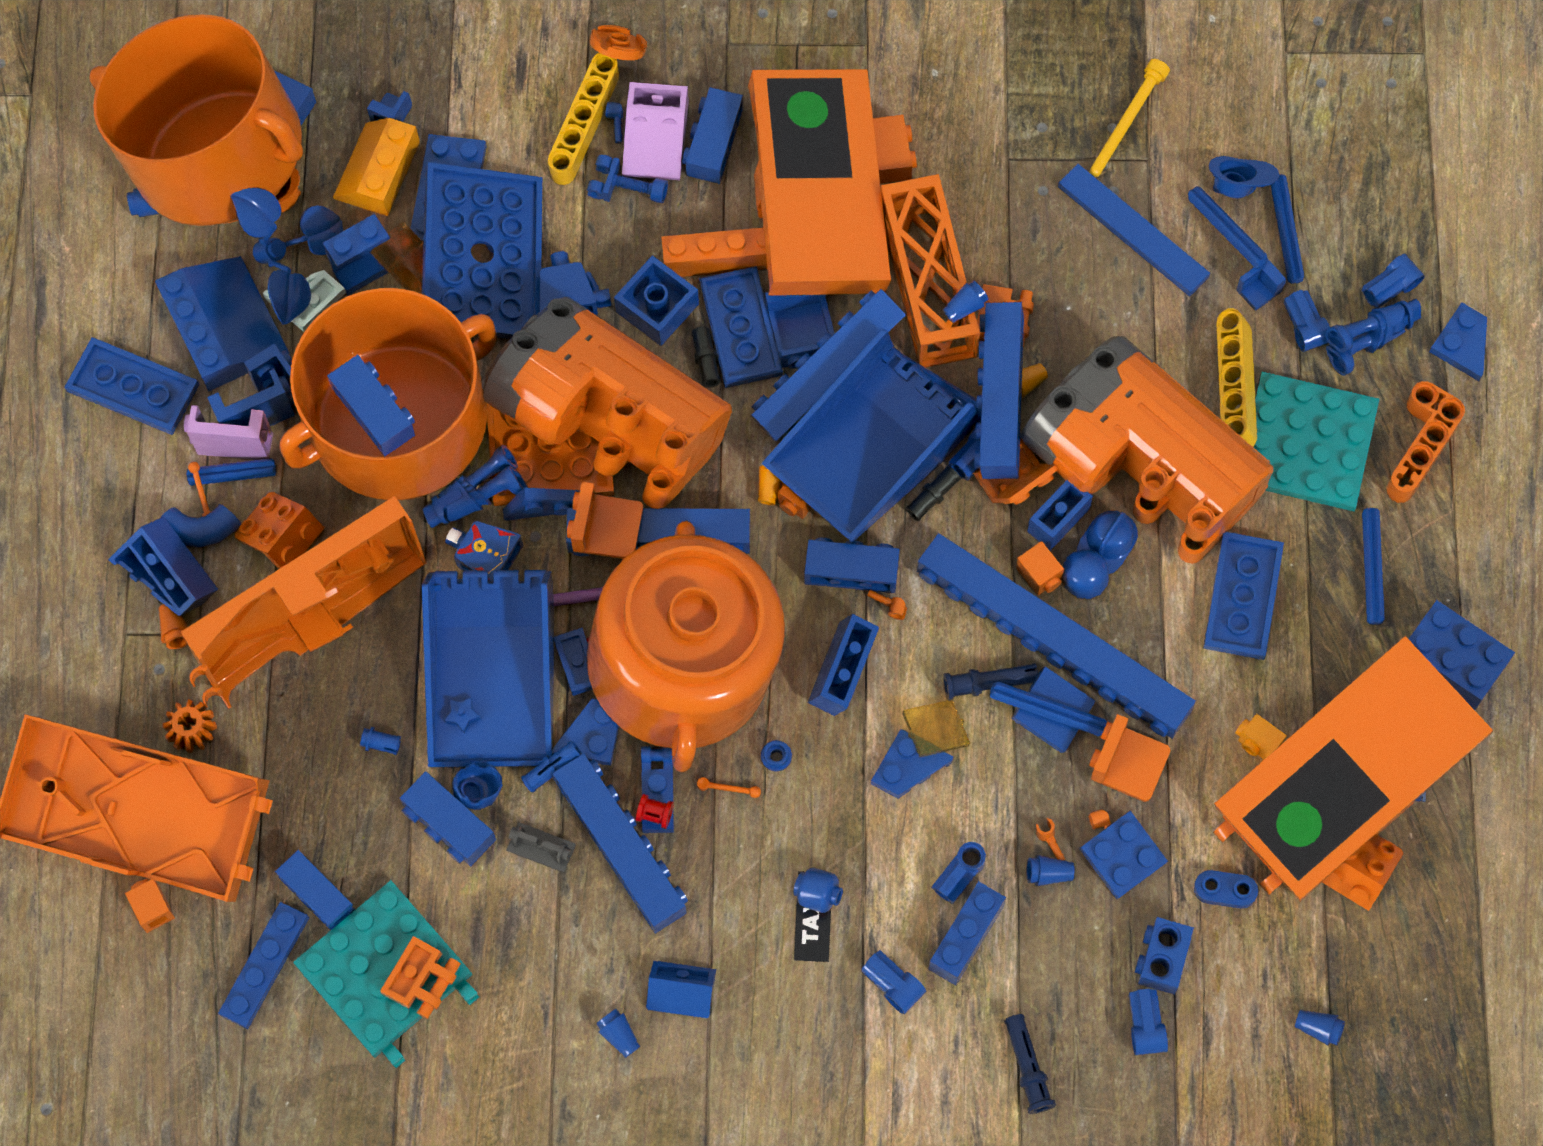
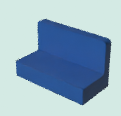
(680, 989)

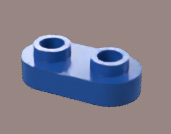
(1226, 889)

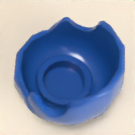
(1085, 574)
(477, 786)

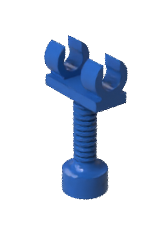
(610, 166)

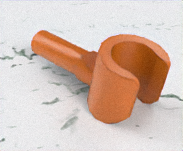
(897, 605)
(1099, 819)
(1050, 839)

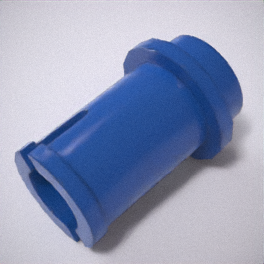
(380, 741)

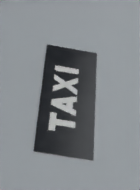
(812, 934)

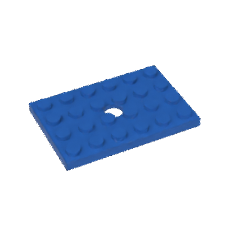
(490, 209)

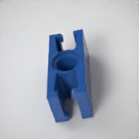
(314, 890)

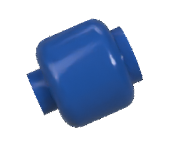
(818, 890)

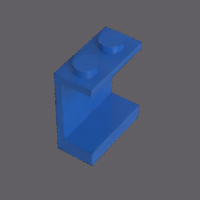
(351, 255)

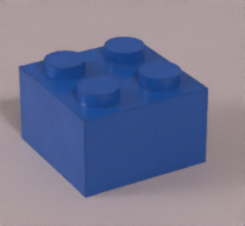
(656, 300)

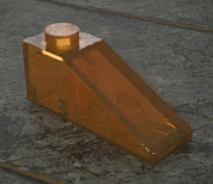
(402, 257)

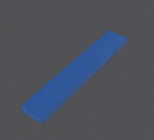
(1134, 230)

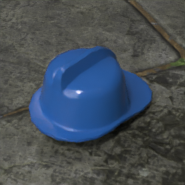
(1240, 177)
(1112, 536)

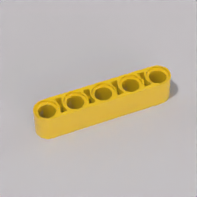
(583, 129)
(1236, 366)

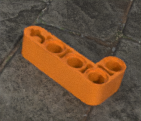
(1422, 446)

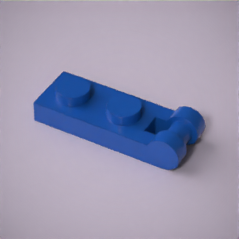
(657, 783)

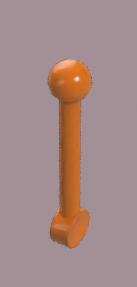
(194, 467)
(703, 784)

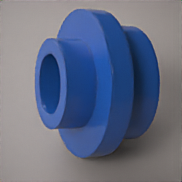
(773, 747)

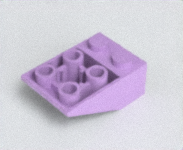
(655, 131)

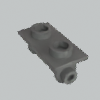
(540, 847)

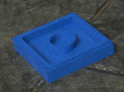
(1054, 688)

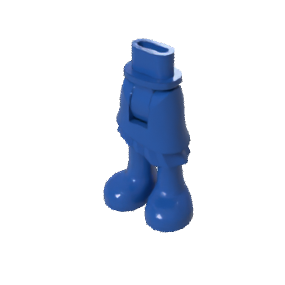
(1374, 332)
(464, 498)

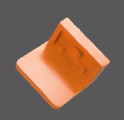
(1017, 490)
(604, 524)
(279, 529)
(1129, 760)
(1366, 871)

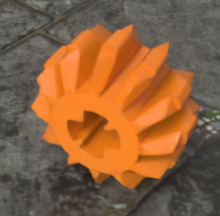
(181, 718)

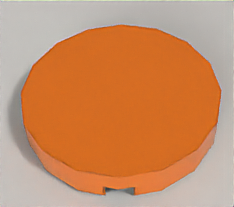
(617, 42)

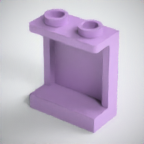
(230, 440)

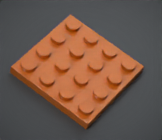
(543, 464)

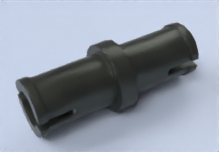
(705, 357)
(933, 493)

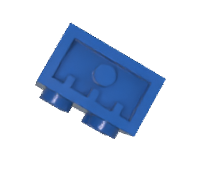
(268, 359)

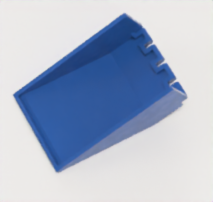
(869, 439)
(499, 650)

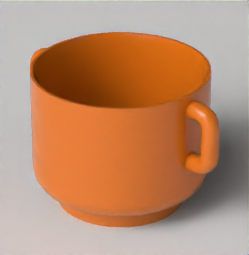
(197, 117)
(428, 366)
(685, 642)

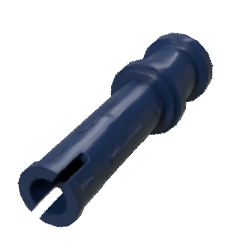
(976, 682)
(1032, 1079)

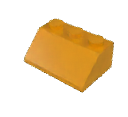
(378, 165)

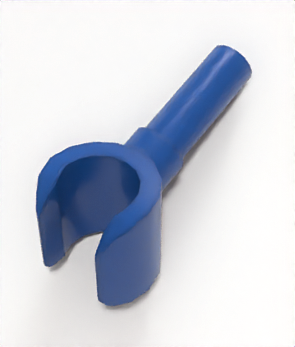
(615, 111)
(602, 296)

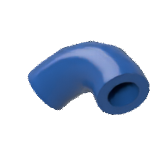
(205, 529)

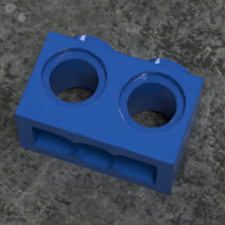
(1170, 957)

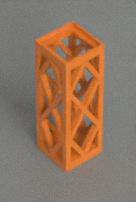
(905, 202)

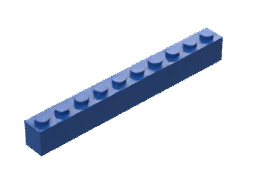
(1055, 636)

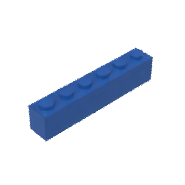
(818, 372)
(1000, 391)
(723, 524)
(620, 843)

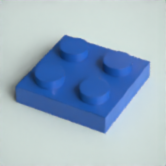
(1123, 855)

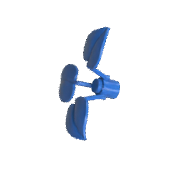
(256, 213)

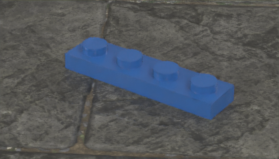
(263, 965)

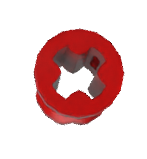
(654, 811)

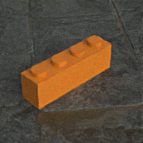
(715, 251)

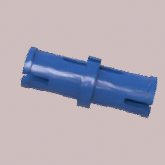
(550, 764)

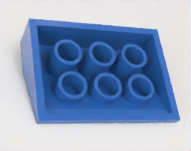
(219, 317)

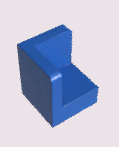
(390, 107)
(1261, 285)

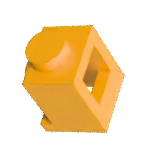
(1259, 737)

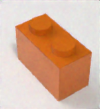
(892, 149)

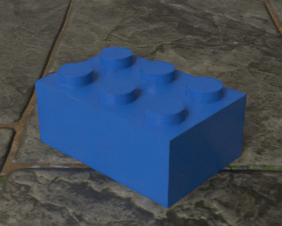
(1461, 652)

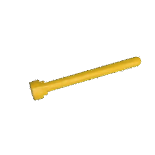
(1155, 72)

